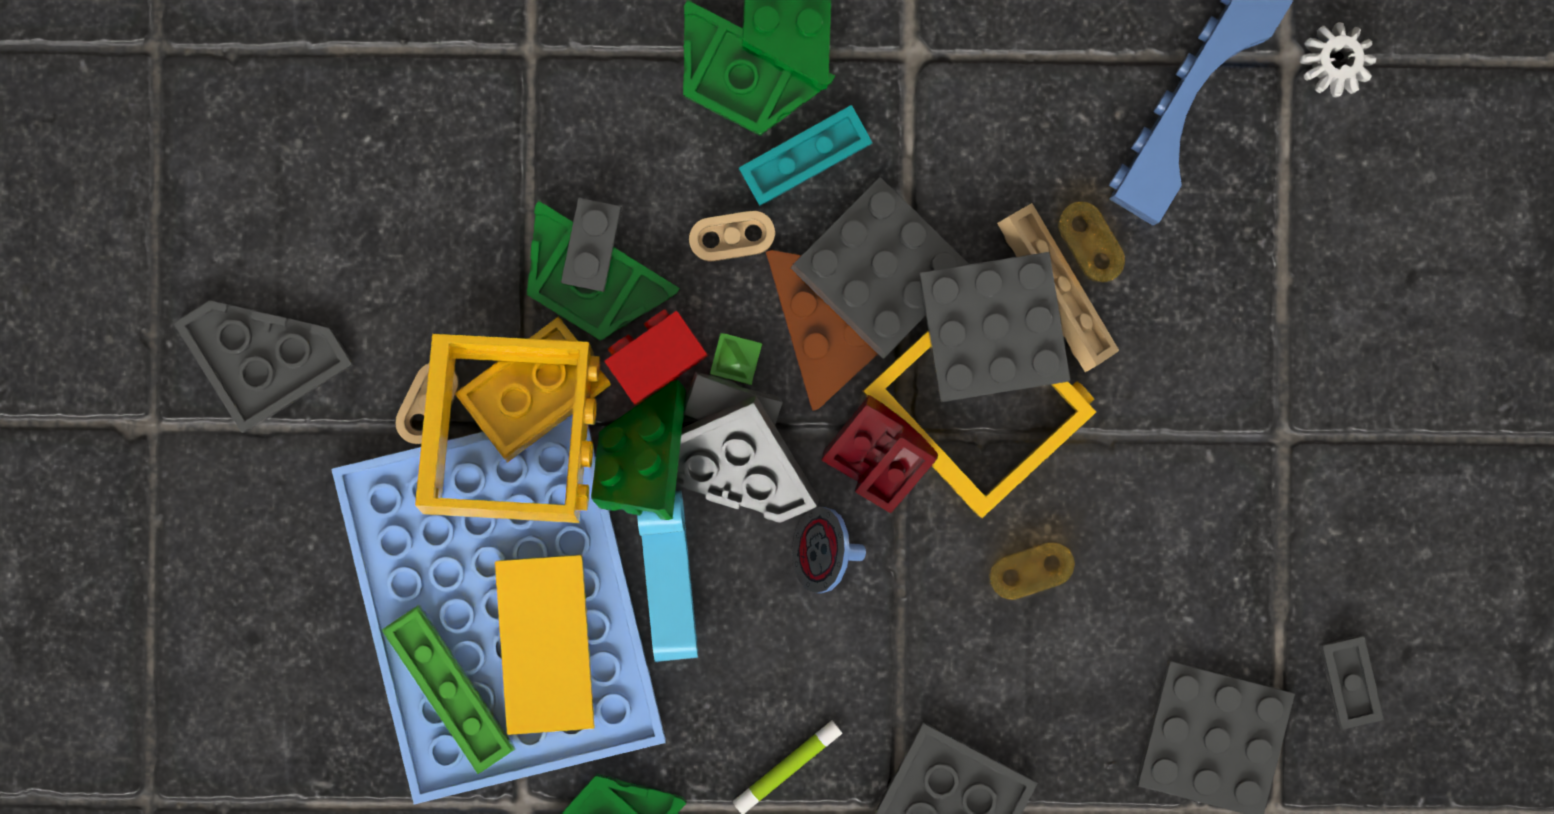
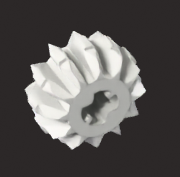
(1353, 51)

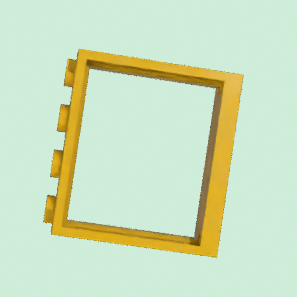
(443, 354)
(1074, 394)

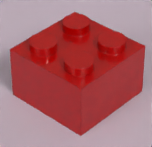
(656, 356)

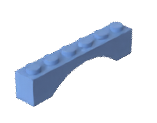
(1154, 173)

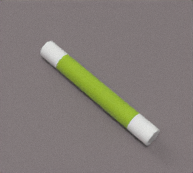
(787, 767)

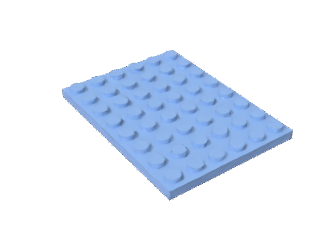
(451, 574)

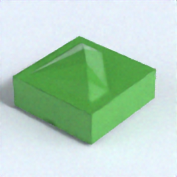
(736, 358)

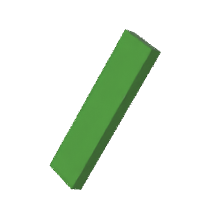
(448, 689)

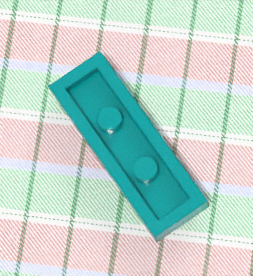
(805, 155)

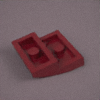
(880, 454)

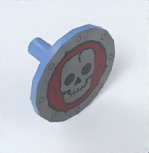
(823, 550)

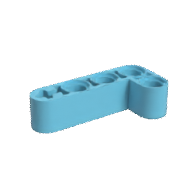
(669, 584)

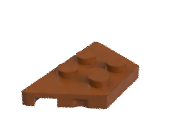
(823, 342)

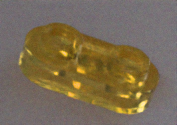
(1094, 240)
(1031, 570)

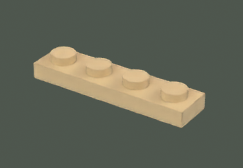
(1079, 320)

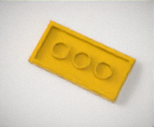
(544, 644)

